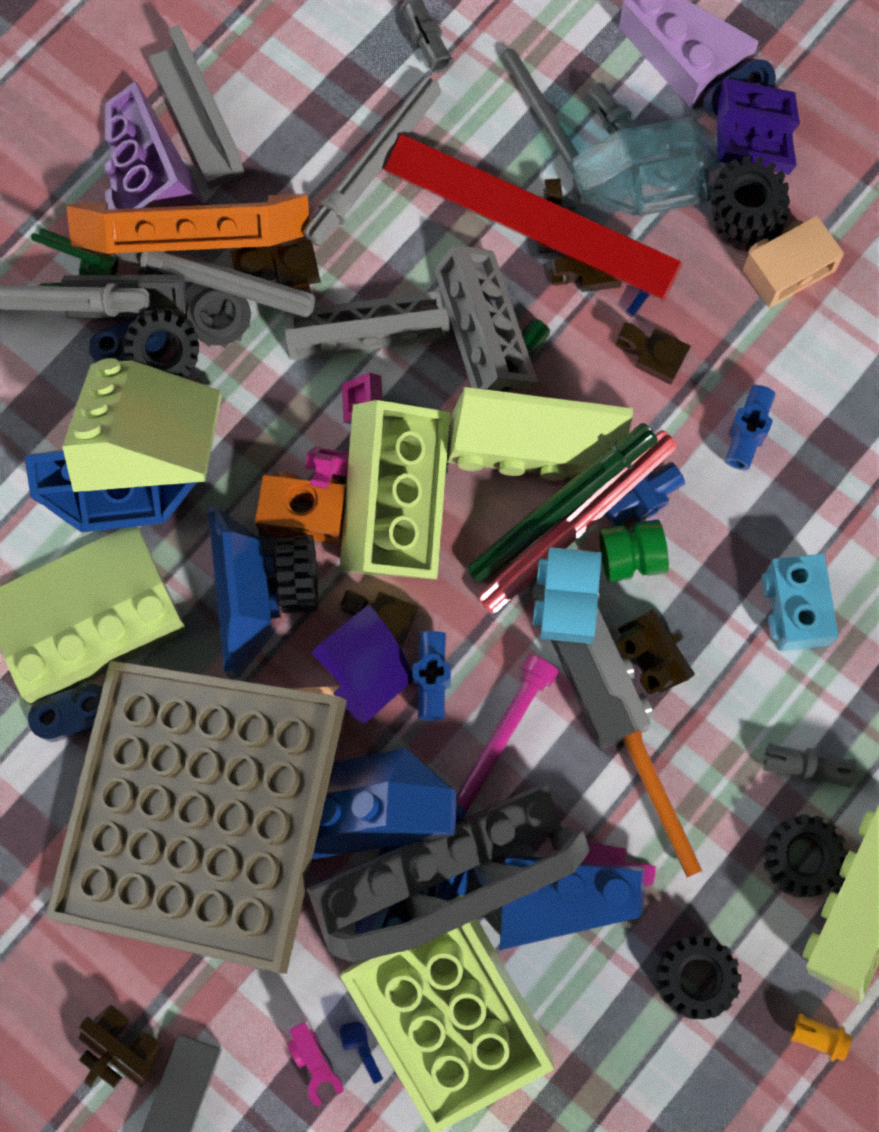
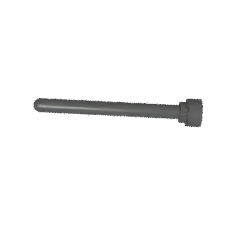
(543, 112)

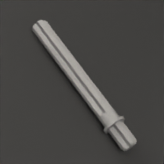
(334, 209)
(224, 280)
(84, 299)

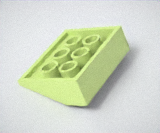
(139, 428)
(83, 612)
(450, 1023)

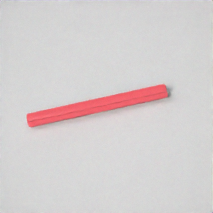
(574, 525)

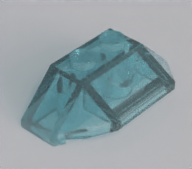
(651, 167)

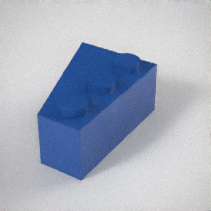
(581, 901)

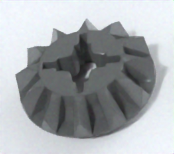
(212, 302)

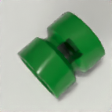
(631, 551)

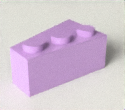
(685, 43)

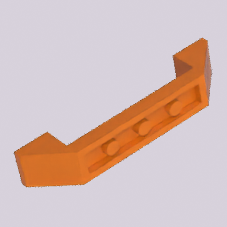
(188, 227)

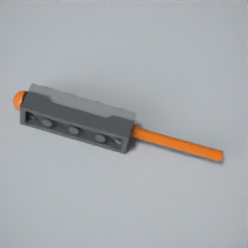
(619, 714)

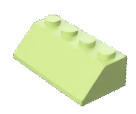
(531, 433)
(394, 490)
(848, 946)

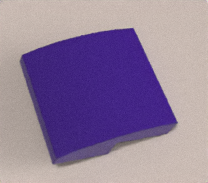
(756, 124)
(365, 663)

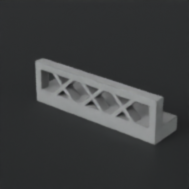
(197, 112)
(474, 317)
(367, 331)

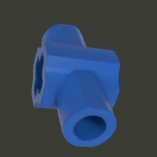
(756, 413)
(647, 496)
(432, 655)

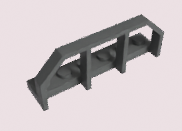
(423, 864)

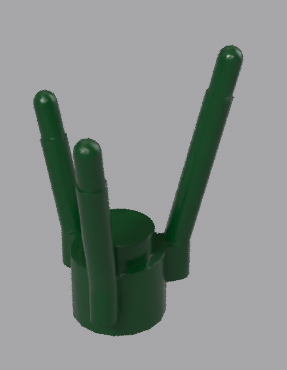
(91, 261)

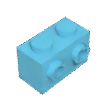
(800, 602)

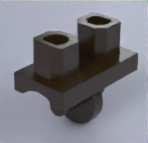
(655, 651)
(101, 1037)

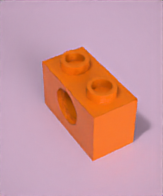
(276, 512)

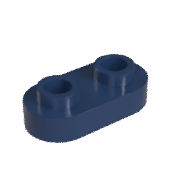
(762, 73)
(155, 345)
(69, 712)

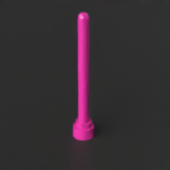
(536, 676)

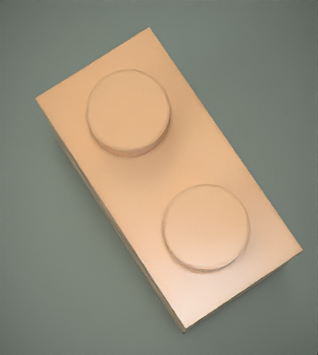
(792, 260)

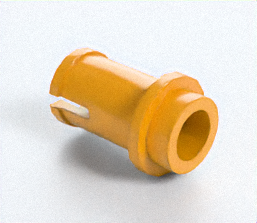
(822, 1037)

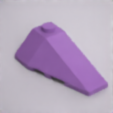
(143, 159)

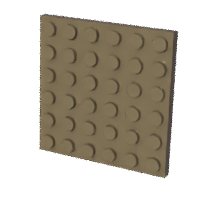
(198, 813)

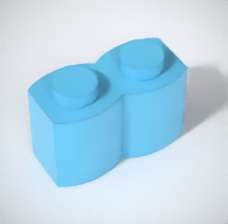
(569, 595)

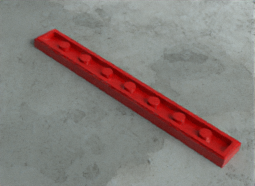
(534, 217)

